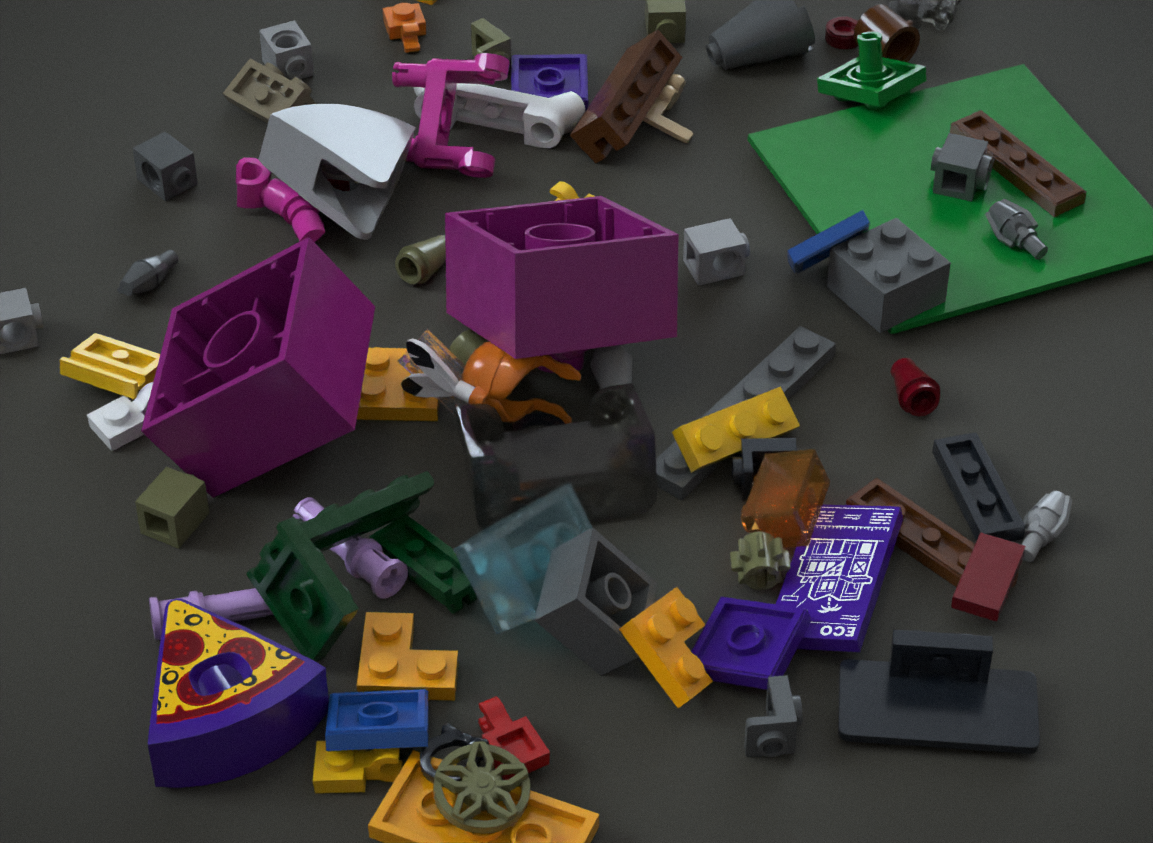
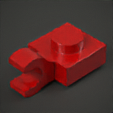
(513, 736)

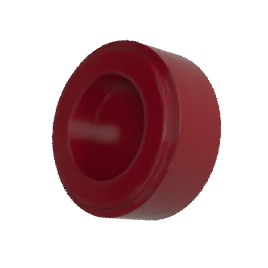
(840, 32)

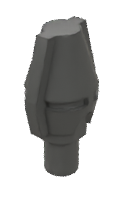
(1015, 227)
(147, 273)

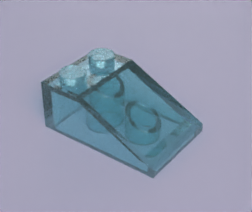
(512, 555)

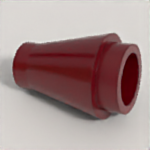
(915, 389)

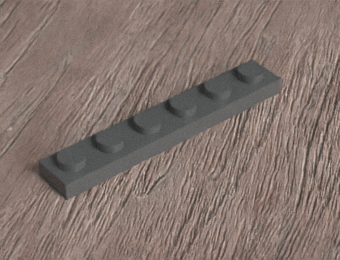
(787, 366)

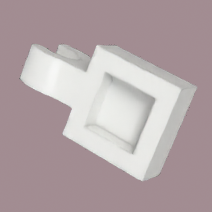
(120, 419)

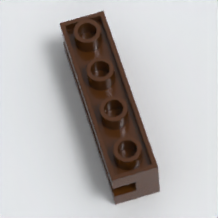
(626, 96)

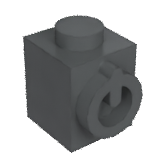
(961, 167)

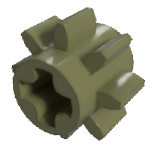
(760, 560)

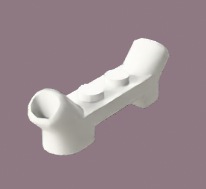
(537, 117)

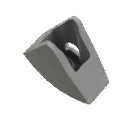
(339, 143)

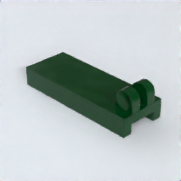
(428, 562)

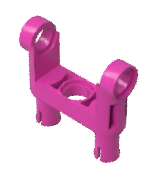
(440, 82)

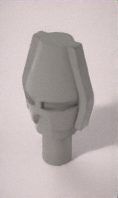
(1045, 522)

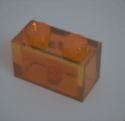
(787, 497)

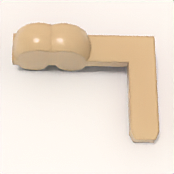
(665, 101)

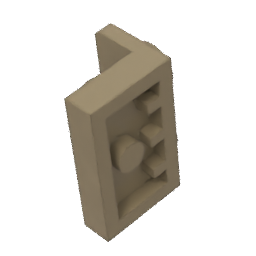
(266, 90)

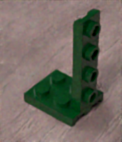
(295, 573)

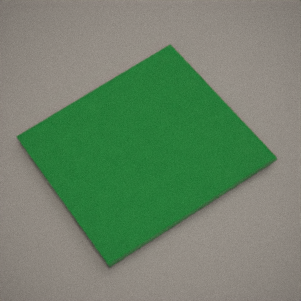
(883, 166)

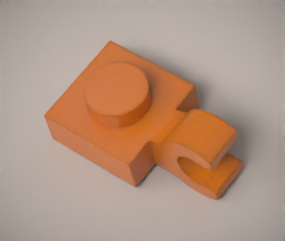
(405, 22)

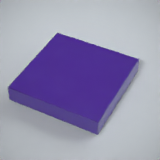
(550, 75)
(750, 641)

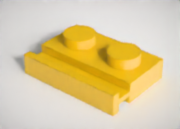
(111, 365)

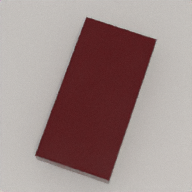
(988, 577)

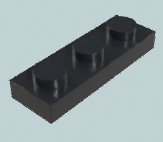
(978, 487)

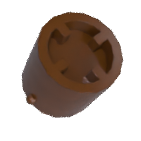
(899, 36)

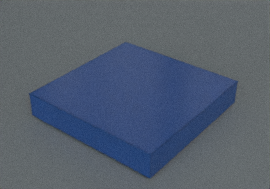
(818, 247)
(377, 720)

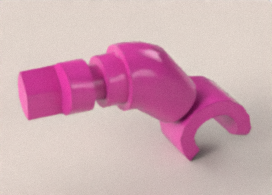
(258, 191)

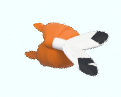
(485, 379)

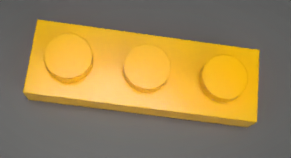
(721, 432)

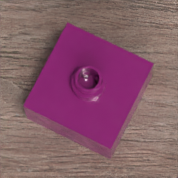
(561, 277)
(260, 368)

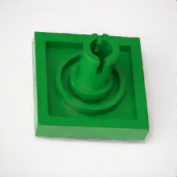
(870, 76)

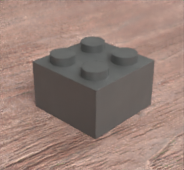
(888, 274)
(591, 595)

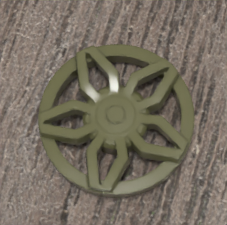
(481, 788)

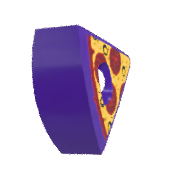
(226, 699)

